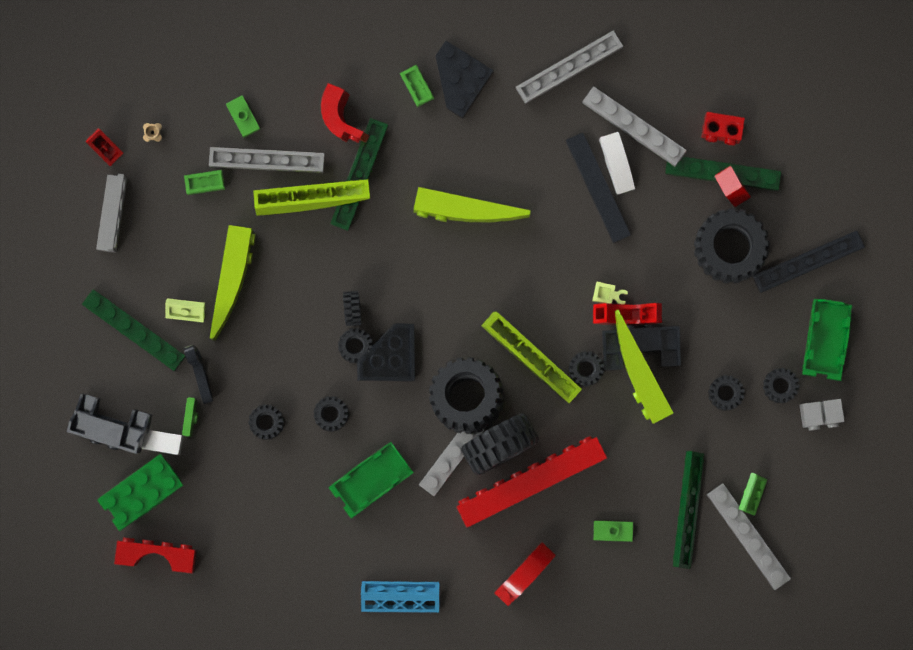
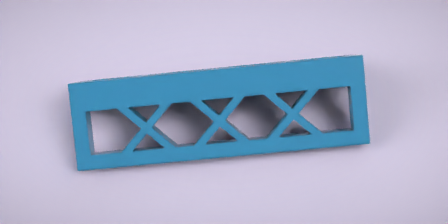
(399, 593)

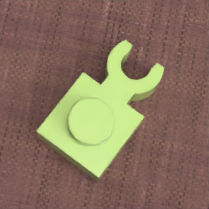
(605, 294)

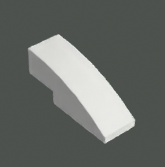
(617, 163)
(163, 442)

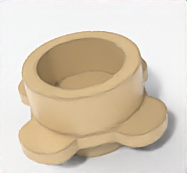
(152, 127)

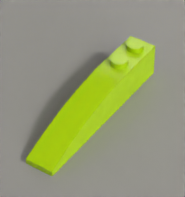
(309, 197)
(461, 208)
(232, 275)
(531, 356)
(642, 378)

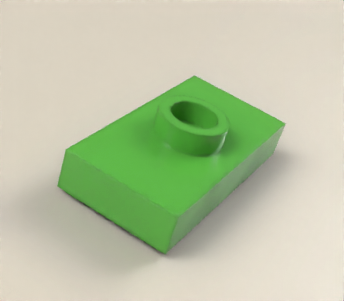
(416, 86)
(242, 116)
(204, 182)
(190, 418)
(753, 494)
(613, 531)

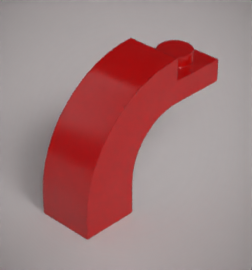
(332, 111)
(632, 314)
(525, 574)

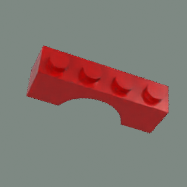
(180, 559)

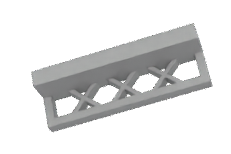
(111, 213)

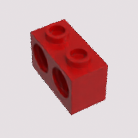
(722, 122)

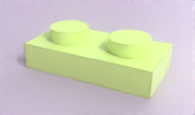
(185, 310)

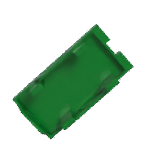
(827, 339)
(371, 479)
(141, 492)

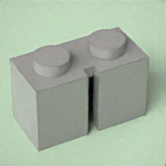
(822, 413)

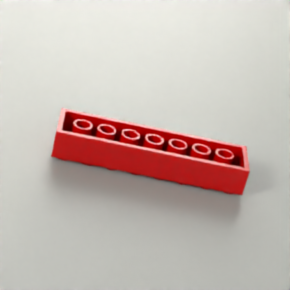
(531, 482)

